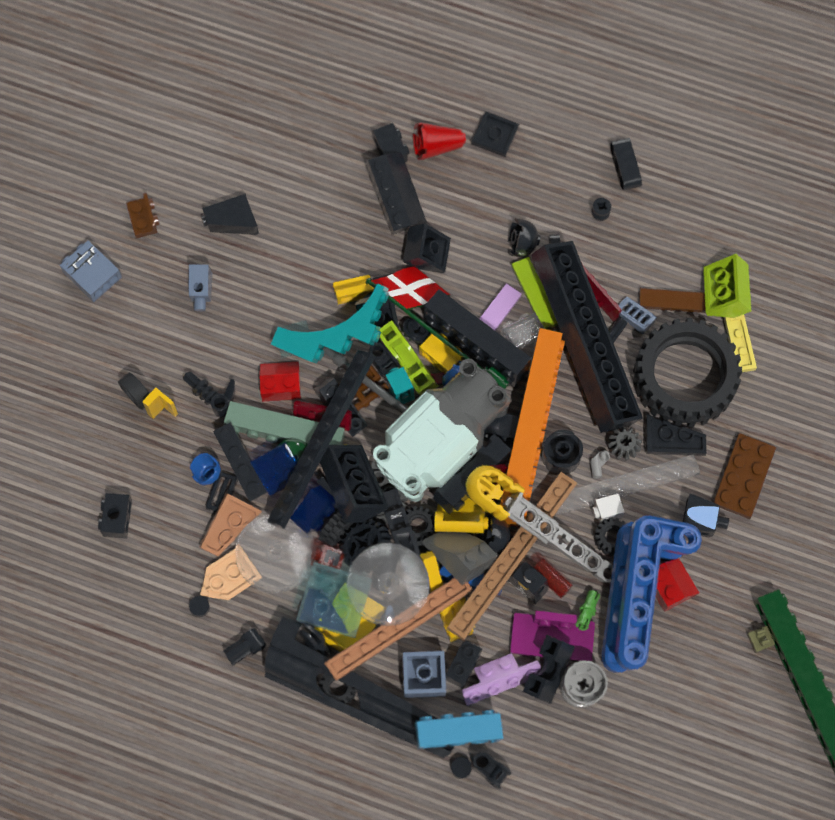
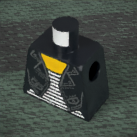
(529, 582)

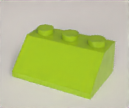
(727, 287)

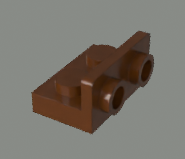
(141, 216)

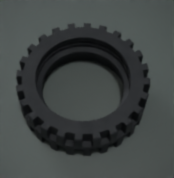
(704, 338)

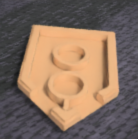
(223, 579)

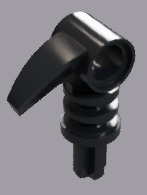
(209, 395)

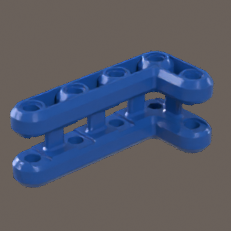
(632, 593)

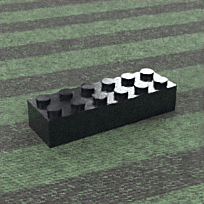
(476, 337)

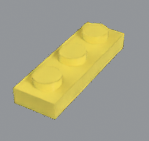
(738, 333)

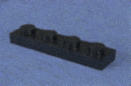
(240, 461)

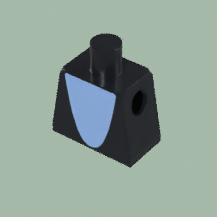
(704, 515)

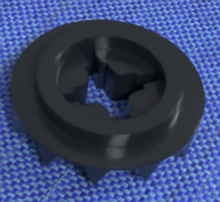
(410, 326)

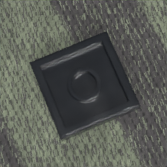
(495, 134)

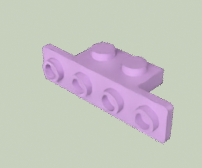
(497, 677)

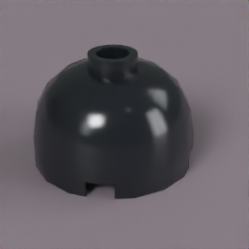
(523, 238)
(497, 535)

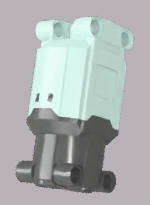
(440, 431)

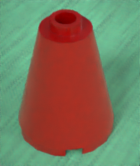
(436, 140)

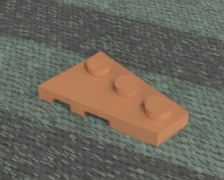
(227, 524)

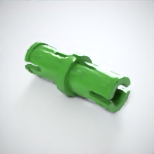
(587, 610)

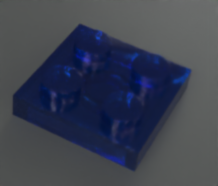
(275, 468)

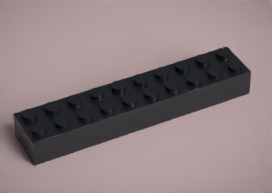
(586, 336)

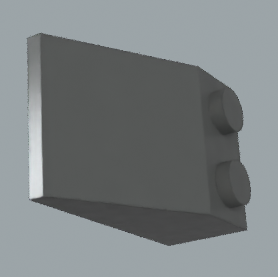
(461, 554)

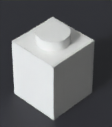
(608, 507)

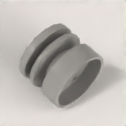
(592, 677)

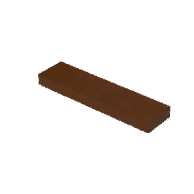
(672, 300)

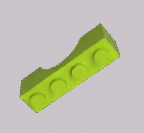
(407, 358)

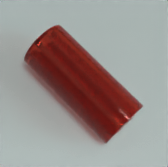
(556, 581)

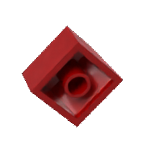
(280, 381)
(674, 585)

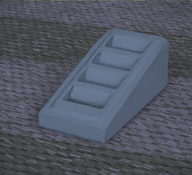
(650, 318)

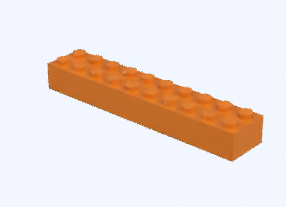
(534, 414)

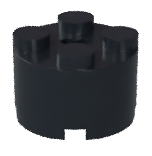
(572, 450)

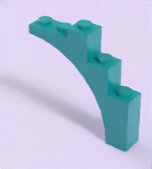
(338, 338)

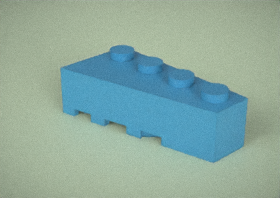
(458, 730)

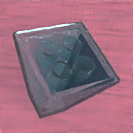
(327, 602)

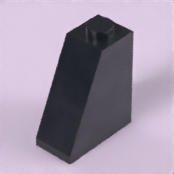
(231, 217)

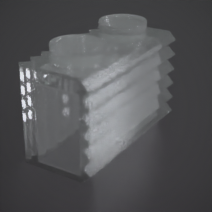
(523, 331)

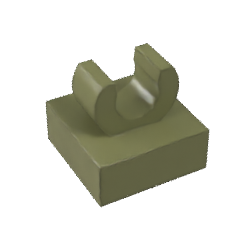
(760, 639)

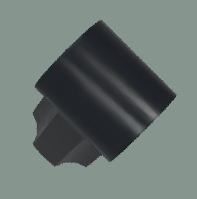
(250, 643)

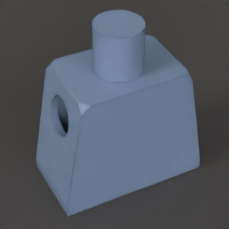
(200, 278)

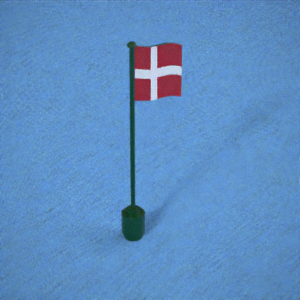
(413, 289)

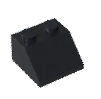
(426, 248)

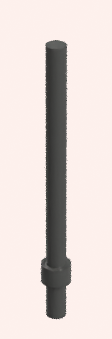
(340, 361)

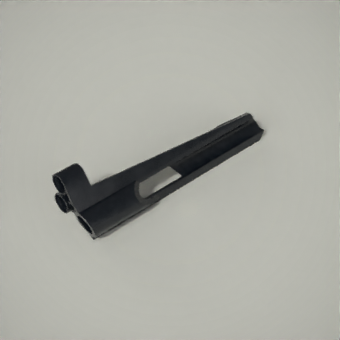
(298, 667)

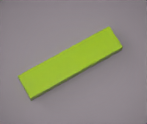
(534, 292)

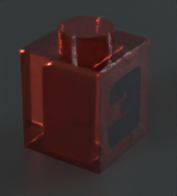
(327, 556)

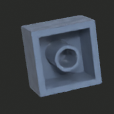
(424, 674)

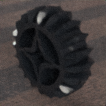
(366, 533)

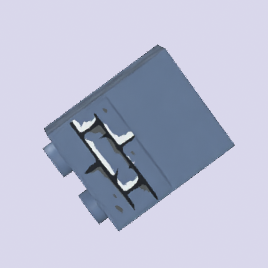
(90, 271)

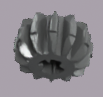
(620, 449)

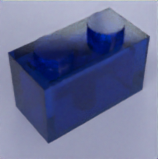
(314, 509)

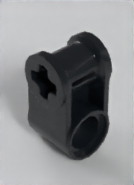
(384, 362)
(491, 770)

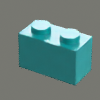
(400, 385)

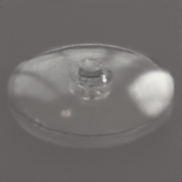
(274, 556)
(388, 584)

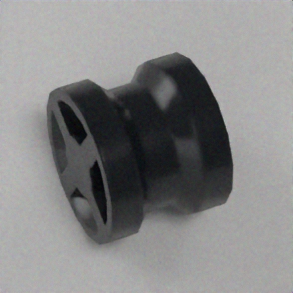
(601, 213)

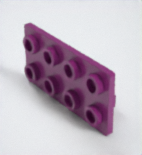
(530, 632)

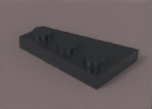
(673, 440)

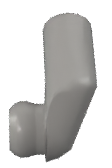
(597, 462)

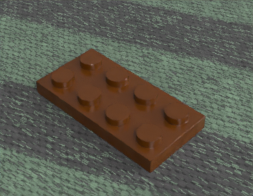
(744, 476)

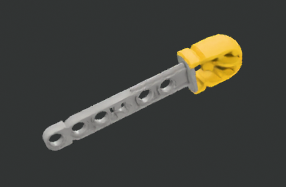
(515, 507)

